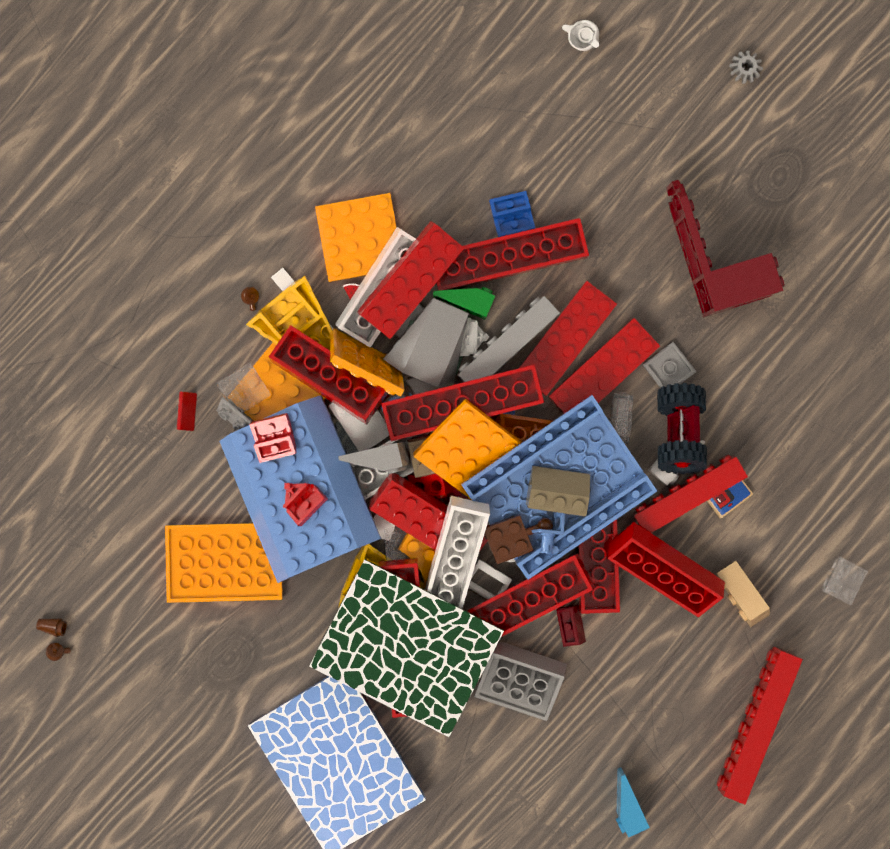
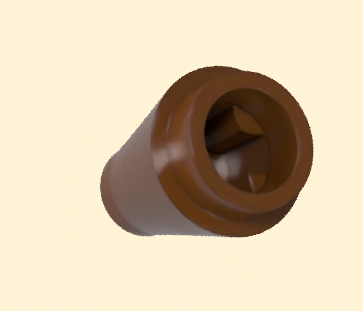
(54, 627)

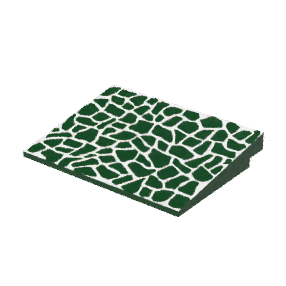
(406, 648)

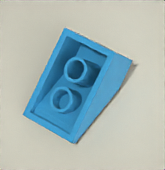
(630, 814)

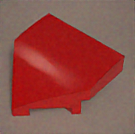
(302, 501)

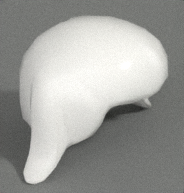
(583, 35)

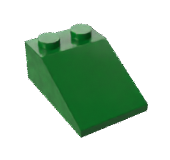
(472, 300)

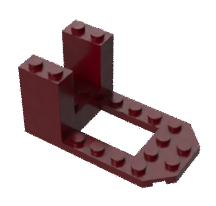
(726, 286)

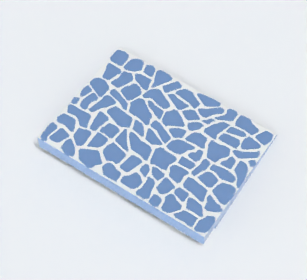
(337, 762)

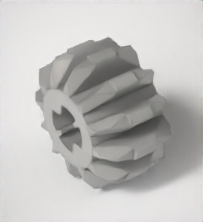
(751, 62)

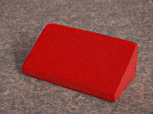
(186, 411)

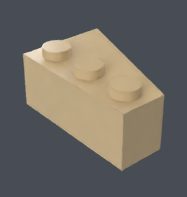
(744, 594)

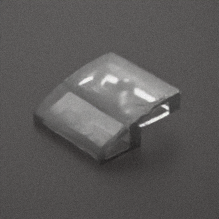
(243, 388)

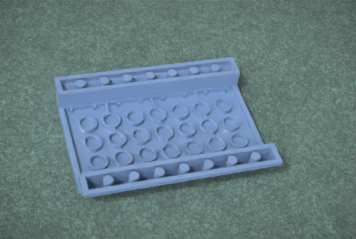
(574, 442)
(336, 526)

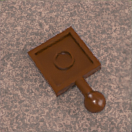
(511, 538)

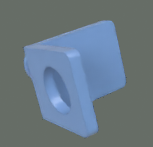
(548, 535)

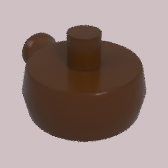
(250, 297)
(56, 651)

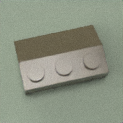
(558, 491)

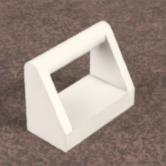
(492, 572)

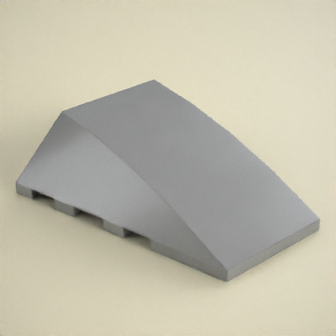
(431, 345)

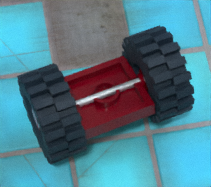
(683, 408)

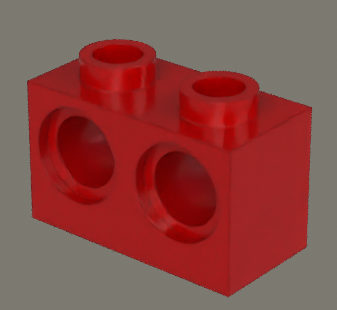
(431, 485)

